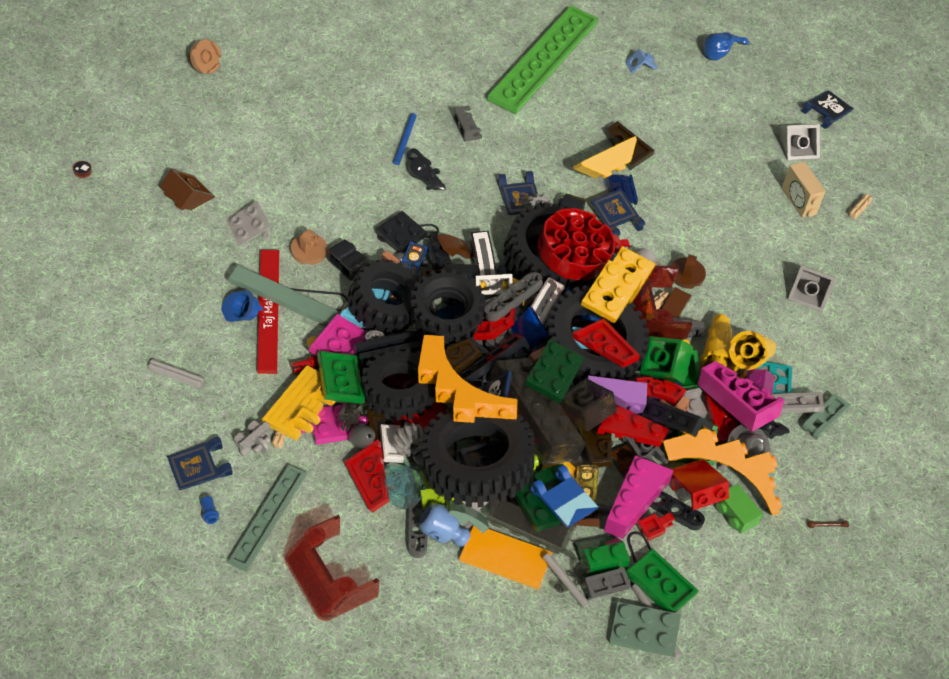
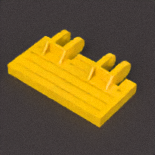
(298, 403)

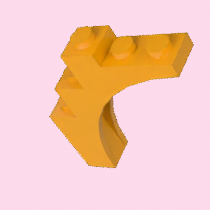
(451, 388)
(730, 454)

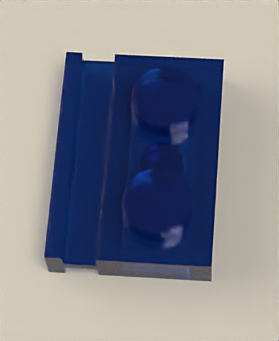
(625, 183)

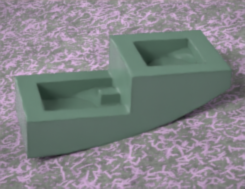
(467, 514)

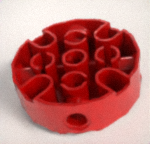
(575, 244)

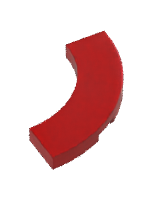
(663, 389)

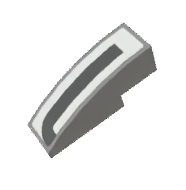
(546, 298)

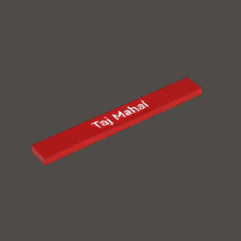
(268, 317)

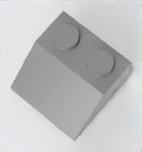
(800, 141)
(812, 288)

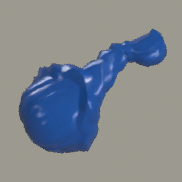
(718, 45)

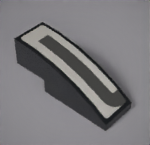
(482, 252)

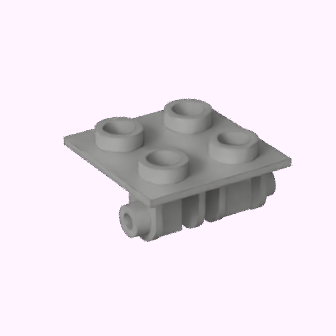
(249, 224)

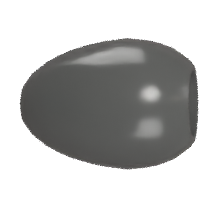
(361, 436)

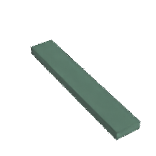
(282, 295)
(267, 518)

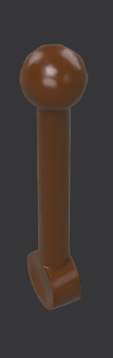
(811, 524)

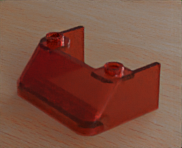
(659, 320)
(324, 594)

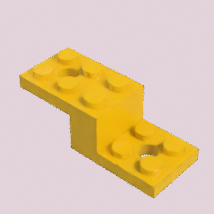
(618, 284)

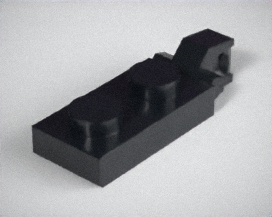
(436, 254)

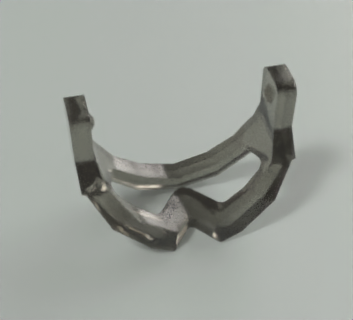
(560, 587)

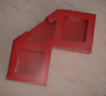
(491, 329)

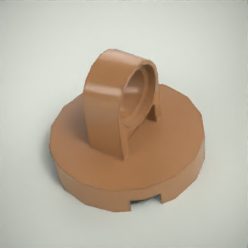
(205, 56)
(309, 248)

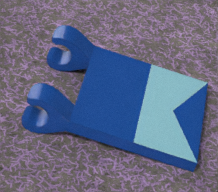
(565, 500)

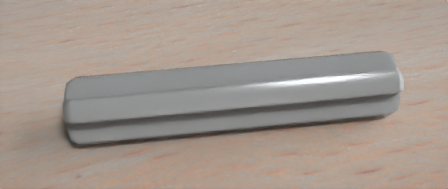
(176, 373)

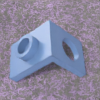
(642, 58)

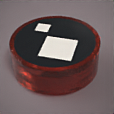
(82, 169)

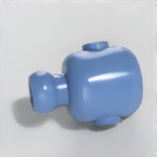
(442, 526)

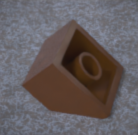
(185, 190)

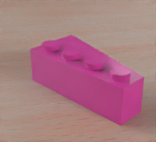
(739, 397)
(639, 490)

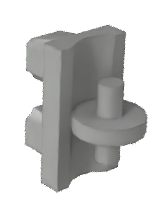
(256, 441)

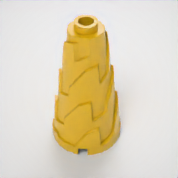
(718, 343)
(751, 349)

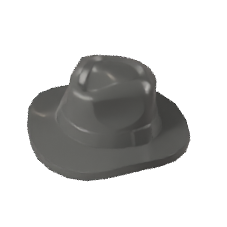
(755, 441)

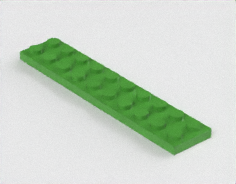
(542, 59)

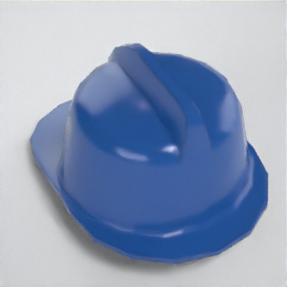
(240, 306)

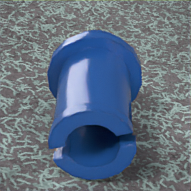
(210, 514)

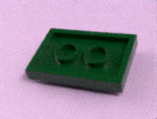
(554, 371)

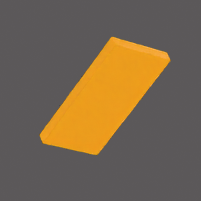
(505, 557)

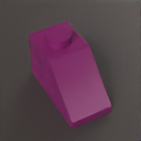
(760, 377)

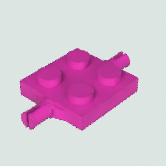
(329, 427)

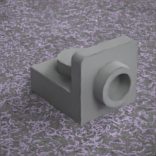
(696, 405)

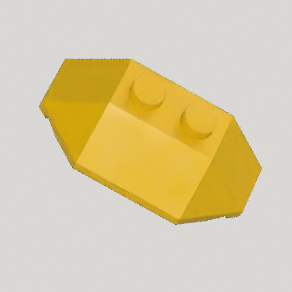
(608, 160)

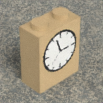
(803, 189)

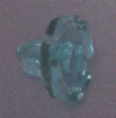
(404, 487)

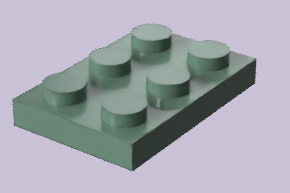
(645, 629)

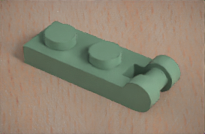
(833, 410)

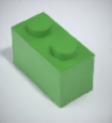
(740, 510)

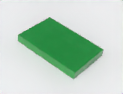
(340, 377)
(661, 582)

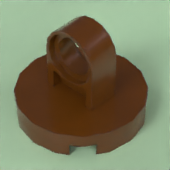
(690, 272)

